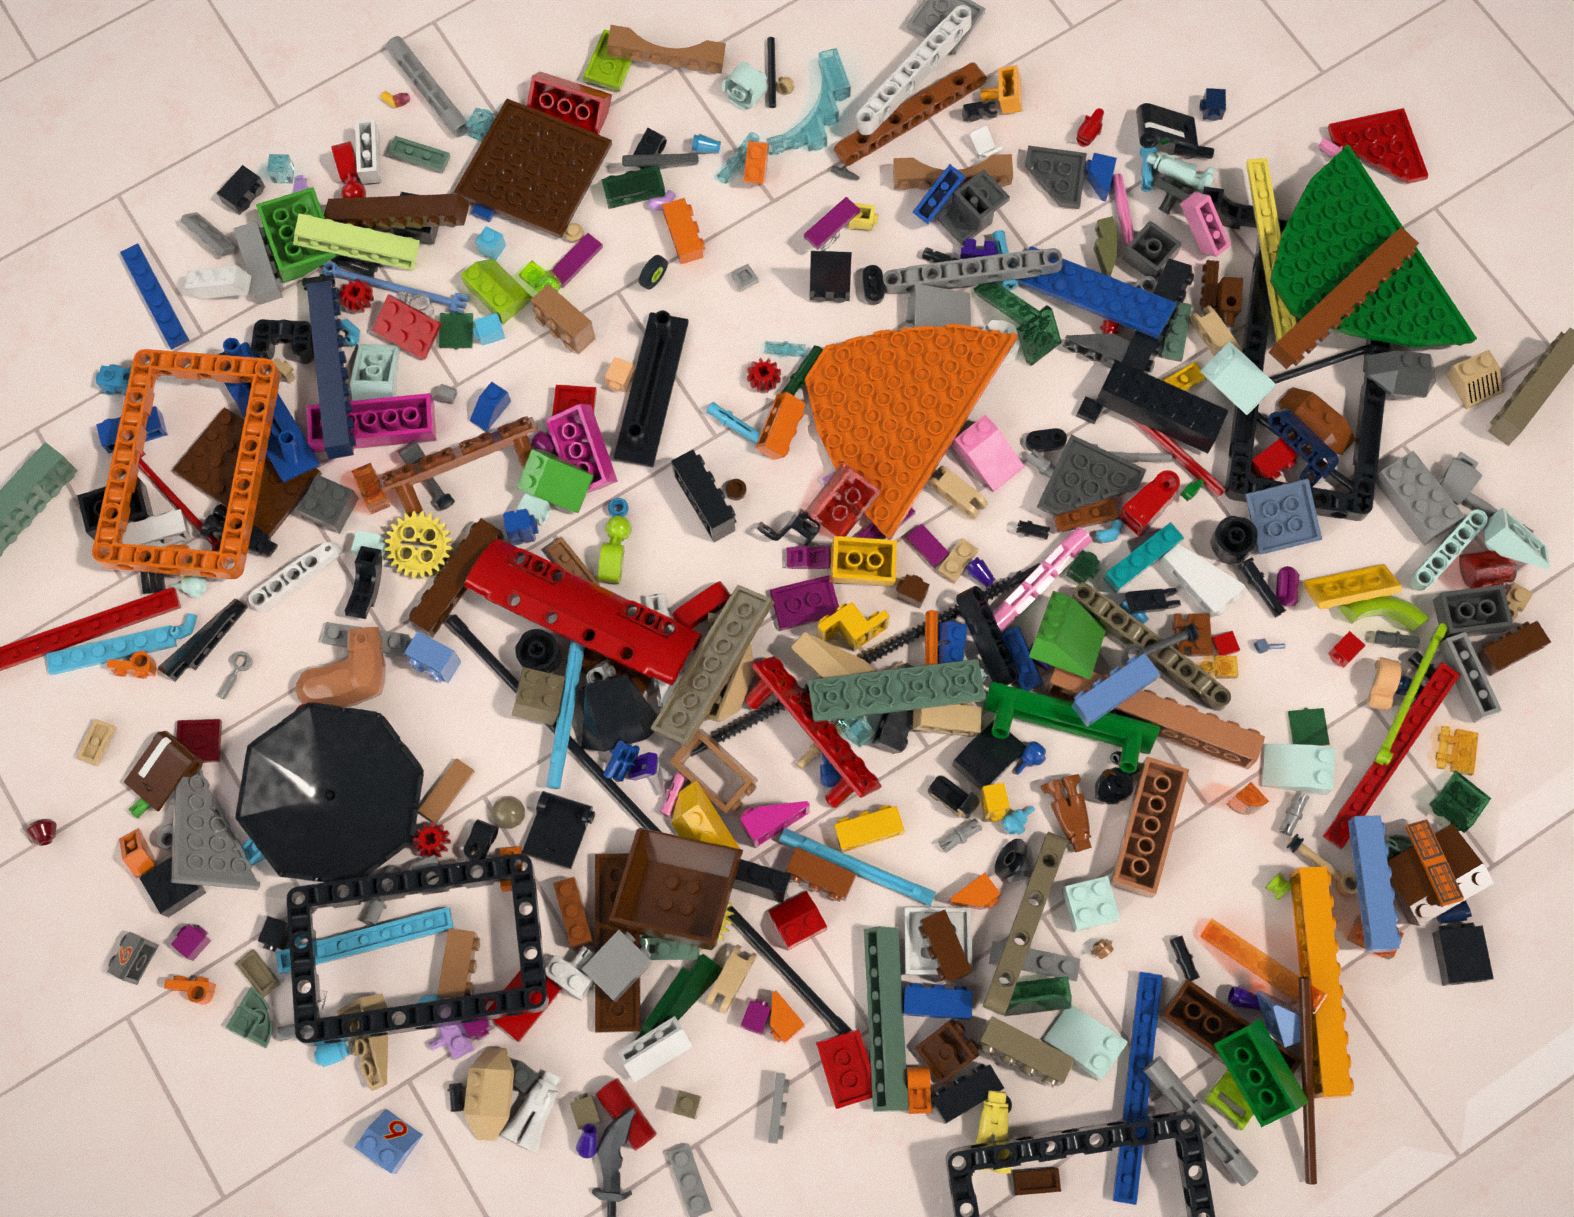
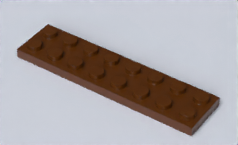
(626, 1012)

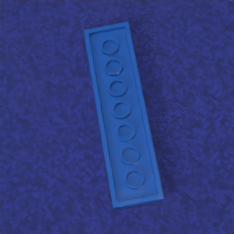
(1104, 297)

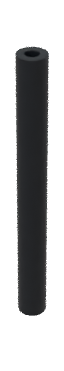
(771, 72)

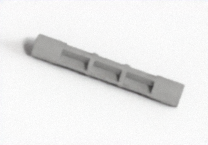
(427, 86)
(1211, 1132)

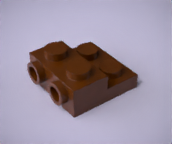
(948, 1050)

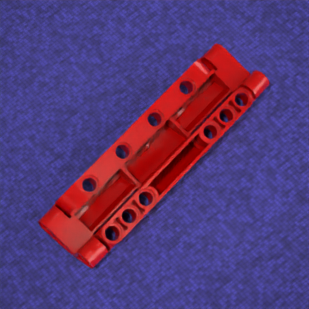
(582, 609)

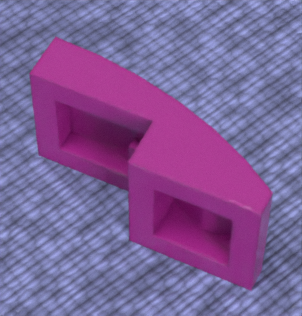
(808, 558)

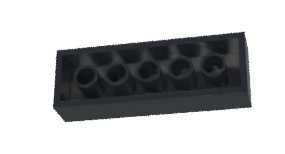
(1162, 406)

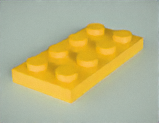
(1352, 586)

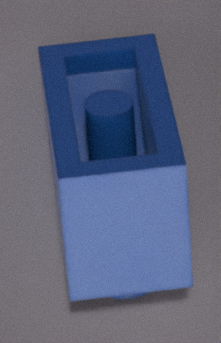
(1101, 173)
(490, 406)

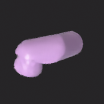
(656, 203)

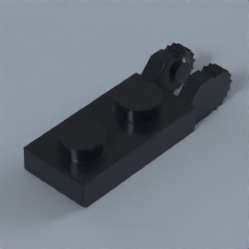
(1151, 600)

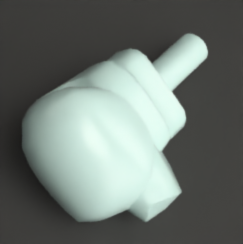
(193, 585)

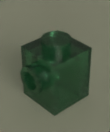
(1084, 567)

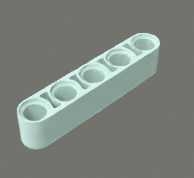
(1456, 546)

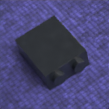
(1462, 954)

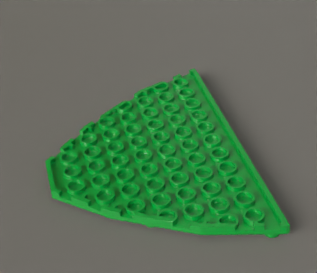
(1335, 231)

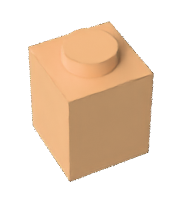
(619, 375)

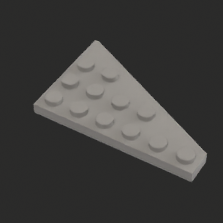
(203, 842)

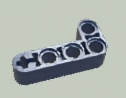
(1284, 424)

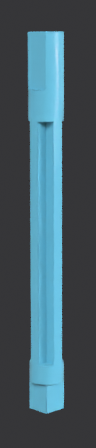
(565, 716)
(859, 867)

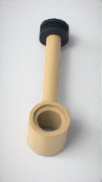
(1296, 844)

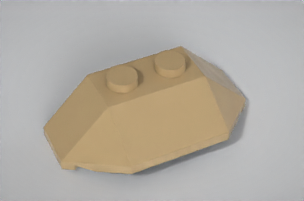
(735, 689)
(489, 1093)

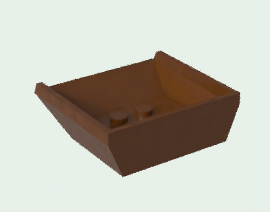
(675, 888)

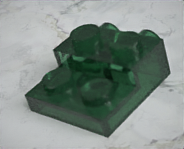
(1459, 802)

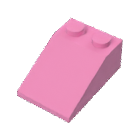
(987, 453)

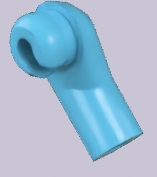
(353, 332)
(185, 629)

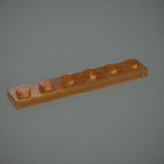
(1258, 962)

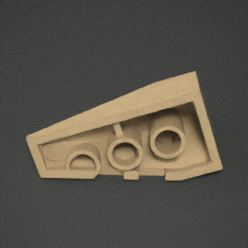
(828, 659)

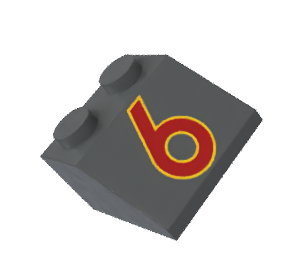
(132, 958)

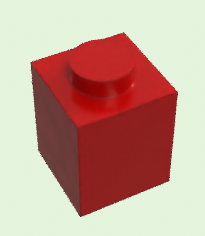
(1346, 649)

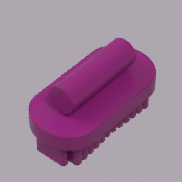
(1287, 586)

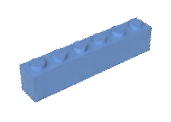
(1374, 884)

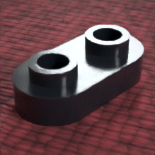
(873, 286)
(1047, 441)

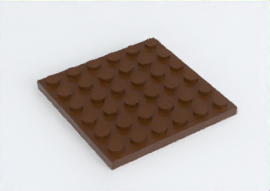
(533, 168)

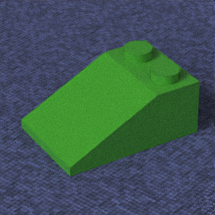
(555, 480)

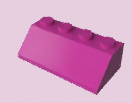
(581, 444)

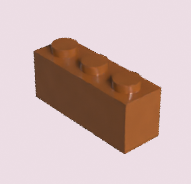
(820, 875)
(573, 913)

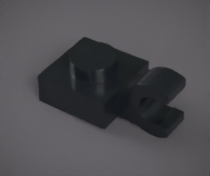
(976, 110)

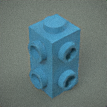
(113, 379)

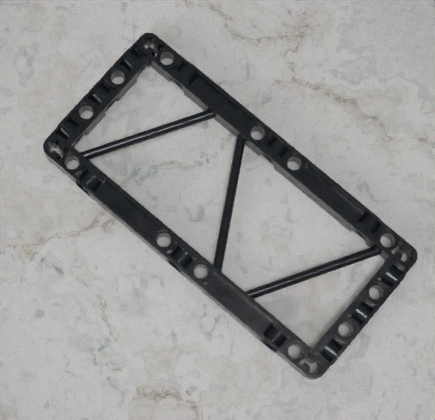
(1369, 420)

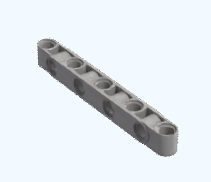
(989, 269)

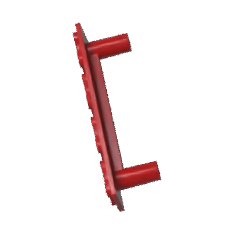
(823, 733)

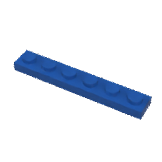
(154, 296)

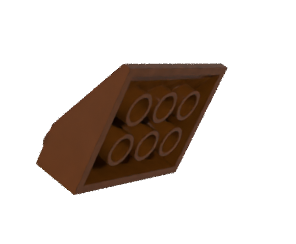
(1413, 886)

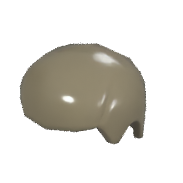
(508, 812)

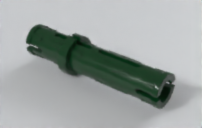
(798, 378)

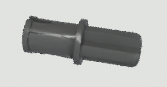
(1396, 639)

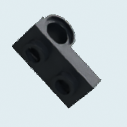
(651, 143)

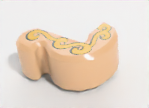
(1384, 684)

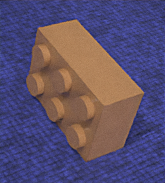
(562, 319)

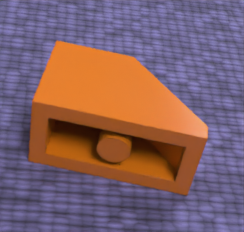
(137, 853)
(977, 894)
(784, 1020)

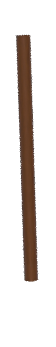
(1307, 1080)

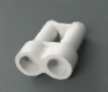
(660, 598)

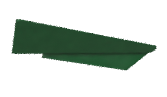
(683, 993)

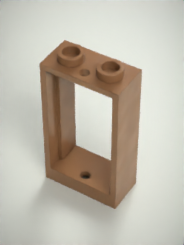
(747, 788)

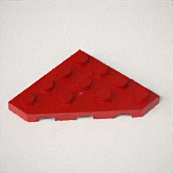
(1383, 142)

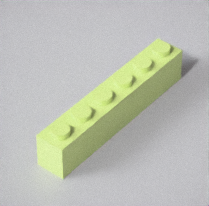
(356, 242)

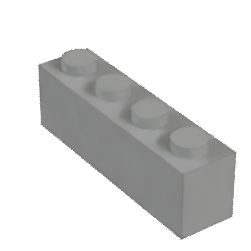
(258, 262)
(1472, 680)

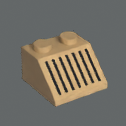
(1476, 379)

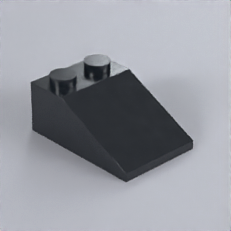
(830, 276)
(988, 757)

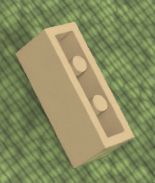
(949, 719)

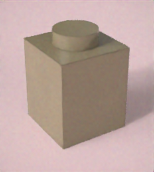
(687, 1104)
(585, 1111)

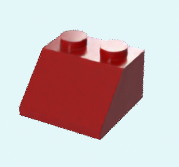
(797, 920)

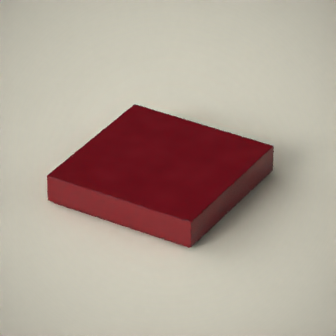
(201, 737)

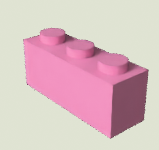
(1205, 224)

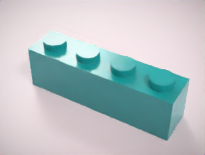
(1143, 557)

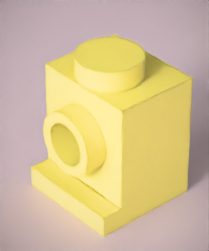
(865, 219)

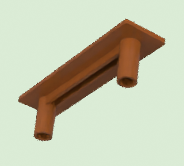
(448, 459)

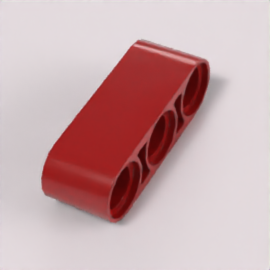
(697, 608)

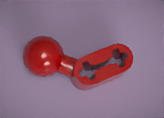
(347, 169)

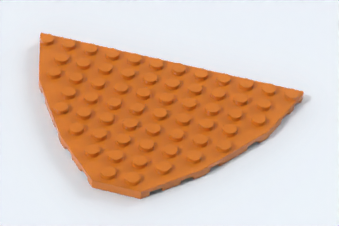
(898, 403)

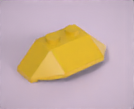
(697, 818)

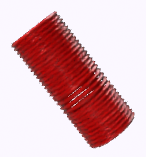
(617, 1098)

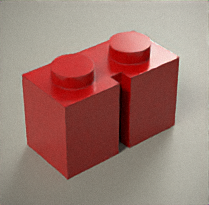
(1274, 460)

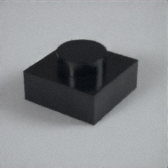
(1089, 410)

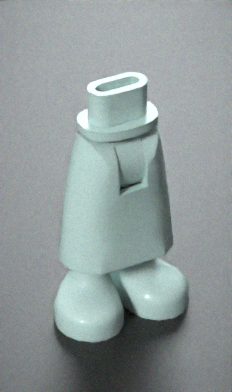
(1181, 171)

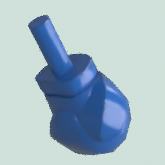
(1032, 755)
(828, 774)

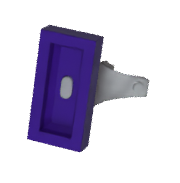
(648, 766)

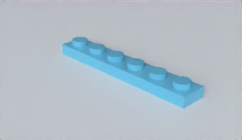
(114, 648)

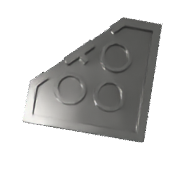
(1058, 173)

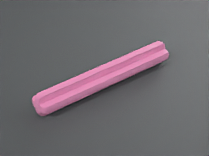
(1123, 208)

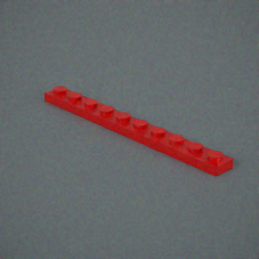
(89, 628)
(1377, 774)

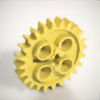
(416, 562)

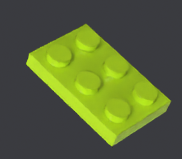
(605, 69)

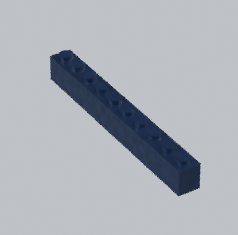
(331, 370)

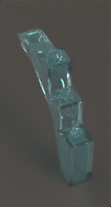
(825, 111)

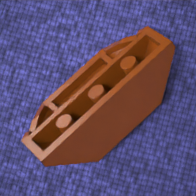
(1320, 418)

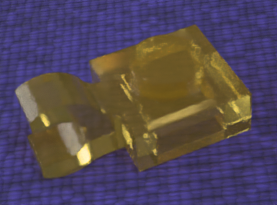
(1223, 666)

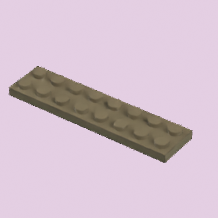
(712, 665)

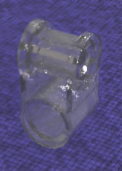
(417, 301)

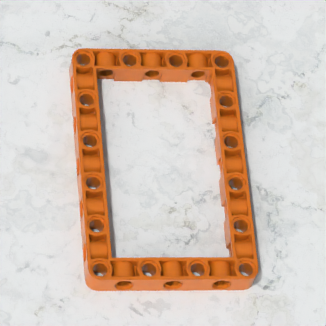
(247, 470)

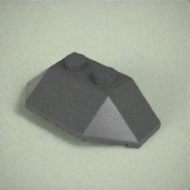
(1402, 372)

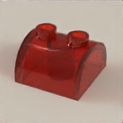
(1486, 569)

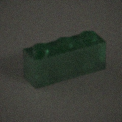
(633, 187)
(1040, 996)

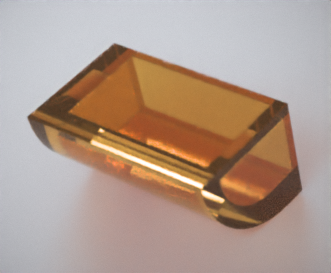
(1248, 800)

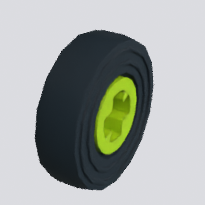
(653, 272)

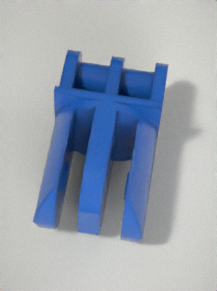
(622, 758)

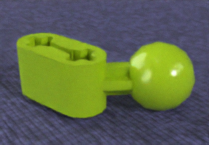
(612, 553)

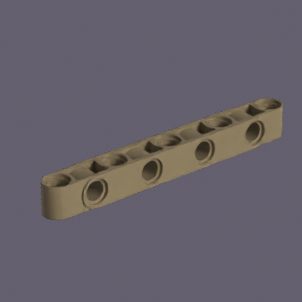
(1167, 660)
(1025, 923)

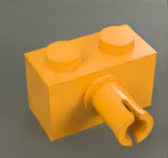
(1008, 90)

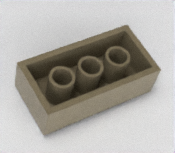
(1026, 1052)

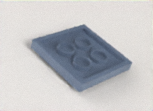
(1283, 516)

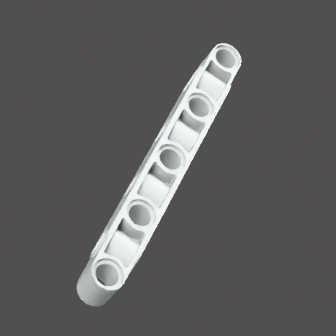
(914, 70)

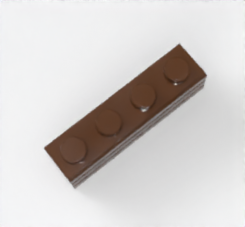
(1210, 283)

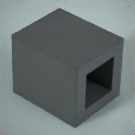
(524, 1077)

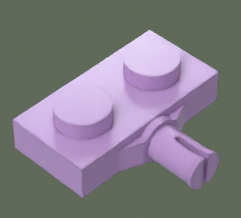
(454, 1038)

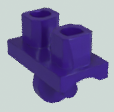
(969, 250)

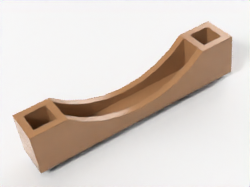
(627, 44)
(914, 174)

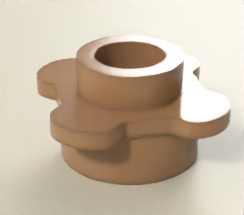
(1102, 948)

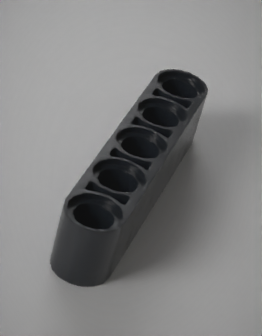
(987, 636)

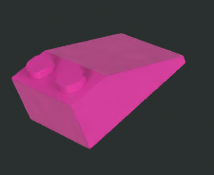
(769, 820)

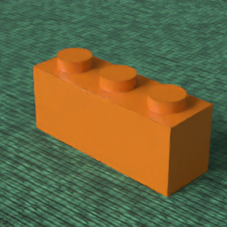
(683, 230)
(780, 426)

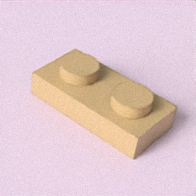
(958, 560)
(96, 742)

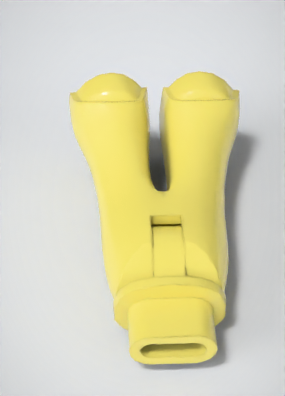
(995, 1121)

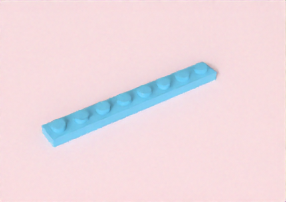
(375, 937)

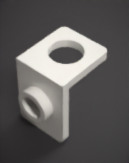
(983, 142)

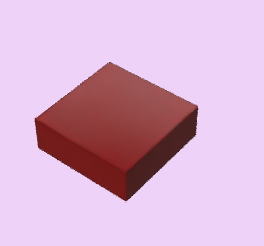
(1226, 644)

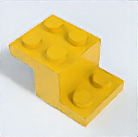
(852, 625)

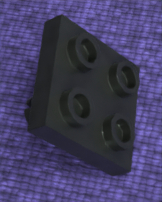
(1173, 192)

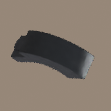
(1231, 213)
(367, 582)

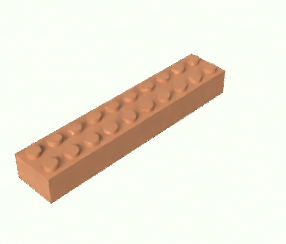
(1176, 722)

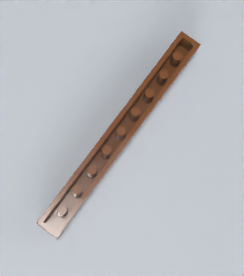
(1343, 298)

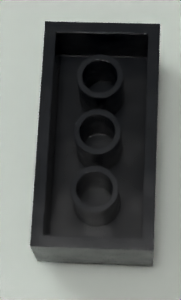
(704, 495)

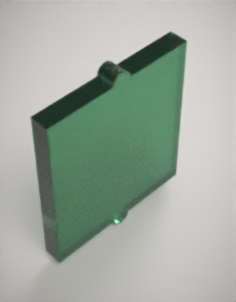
(456, 330)
(1308, 727)

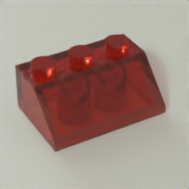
(842, 501)

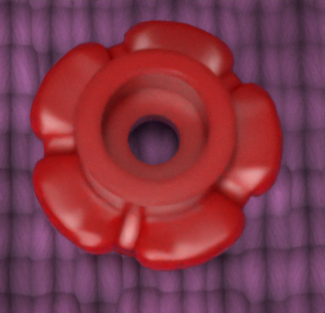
(1109, 327)

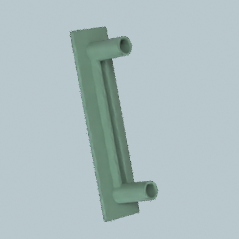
(896, 690)

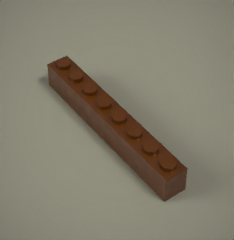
(399, 211)

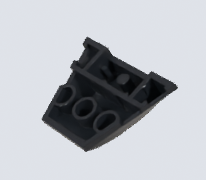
(615, 713)

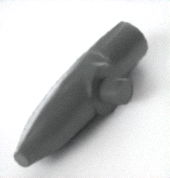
(844, 172)

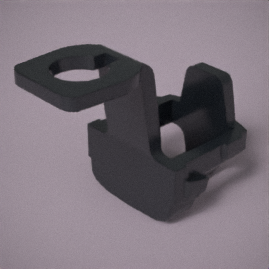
(798, 523)

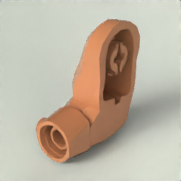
(351, 680)

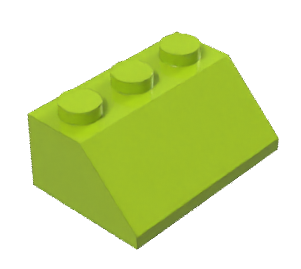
(495, 289)

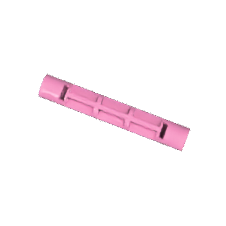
(1041, 577)

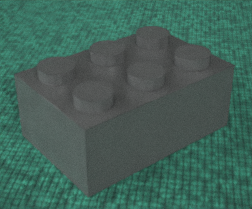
(1474, 611)

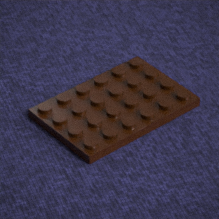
(212, 466)

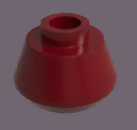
(42, 831)

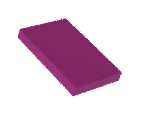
(804, 602)

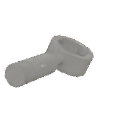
(233, 677)

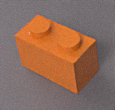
(756, 162)

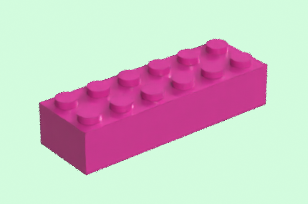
(382, 421)

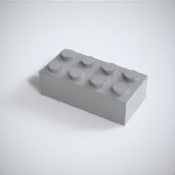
(1418, 498)

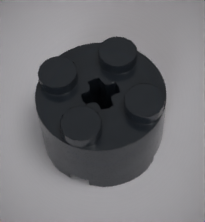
(1223, 539)
(538, 640)

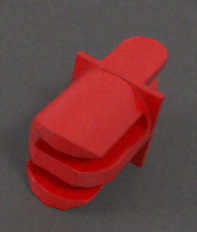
(1090, 128)

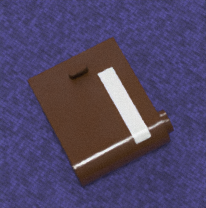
(162, 769)

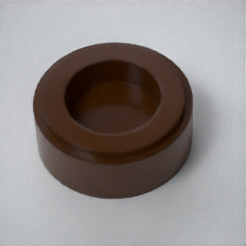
(736, 489)

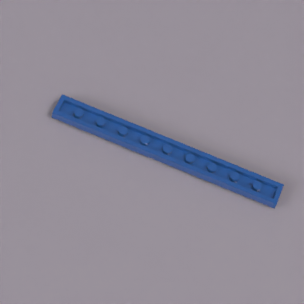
(1137, 1083)

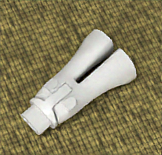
(539, 1100)

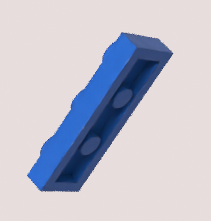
(1028, 673)

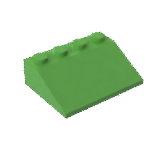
(280, 220)
(1068, 636)

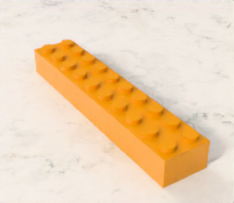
(1318, 961)

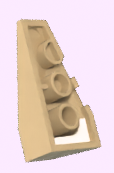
(371, 1051)

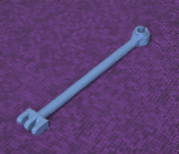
(454, 303)

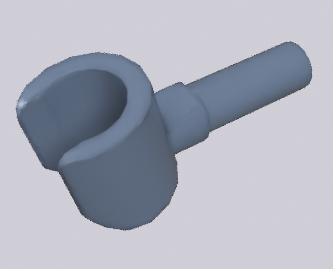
(1262, 646)

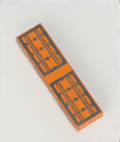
(1434, 862)

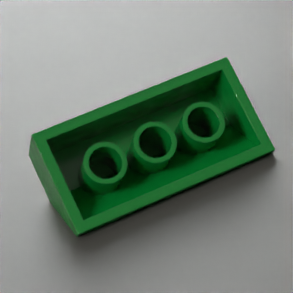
(1261, 1073)

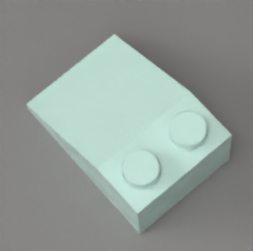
(375, 372)
(1238, 378)
(1514, 540)
(1299, 768)
(1086, 1040)

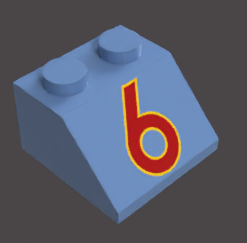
(1280, 1019)
(388, 1141)

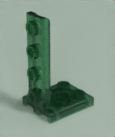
(1037, 328)

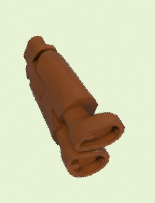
(1070, 811)

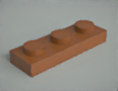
(1087, 516)

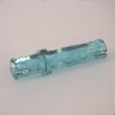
(726, 172)

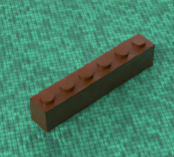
(450, 584)

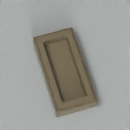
(258, 973)

